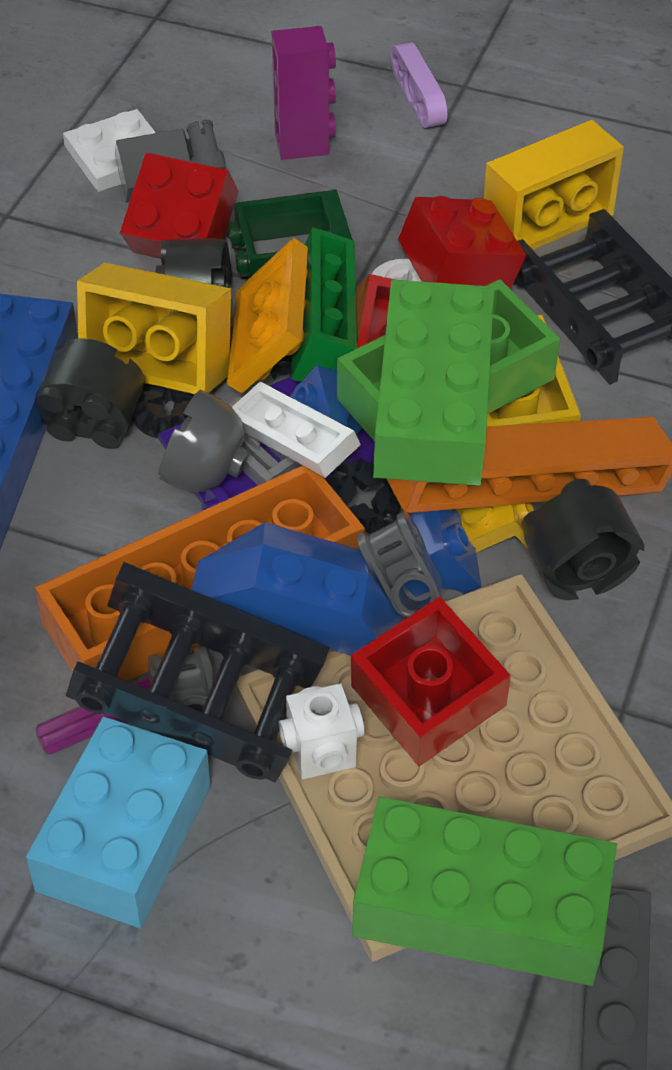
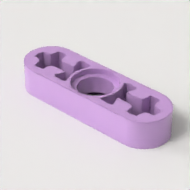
(418, 85)

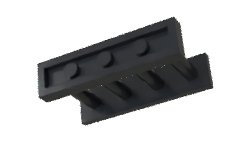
(623, 264)
(219, 627)

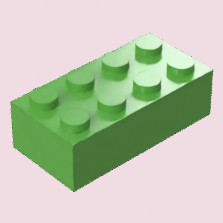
(520, 361)
(434, 383)
(485, 890)

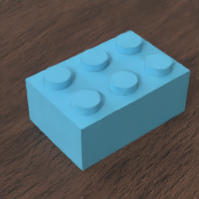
(120, 822)

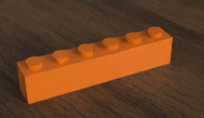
(539, 459)

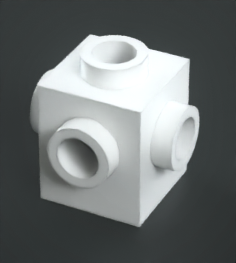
(321, 730)

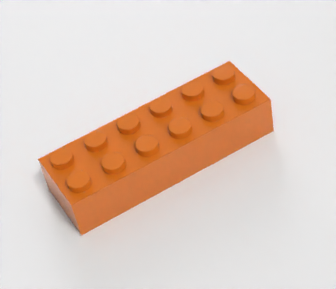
(76, 603)

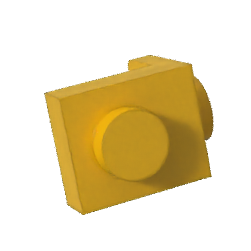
(494, 524)

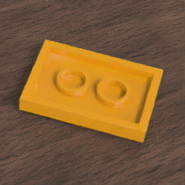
(268, 316)

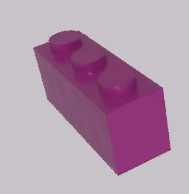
(303, 91)

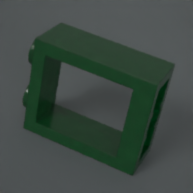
(282, 218)

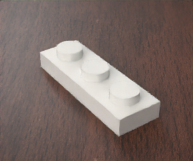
(295, 429)

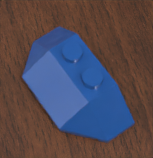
(300, 585)

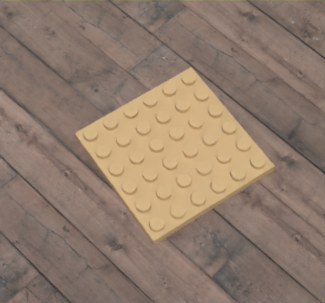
(539, 762)

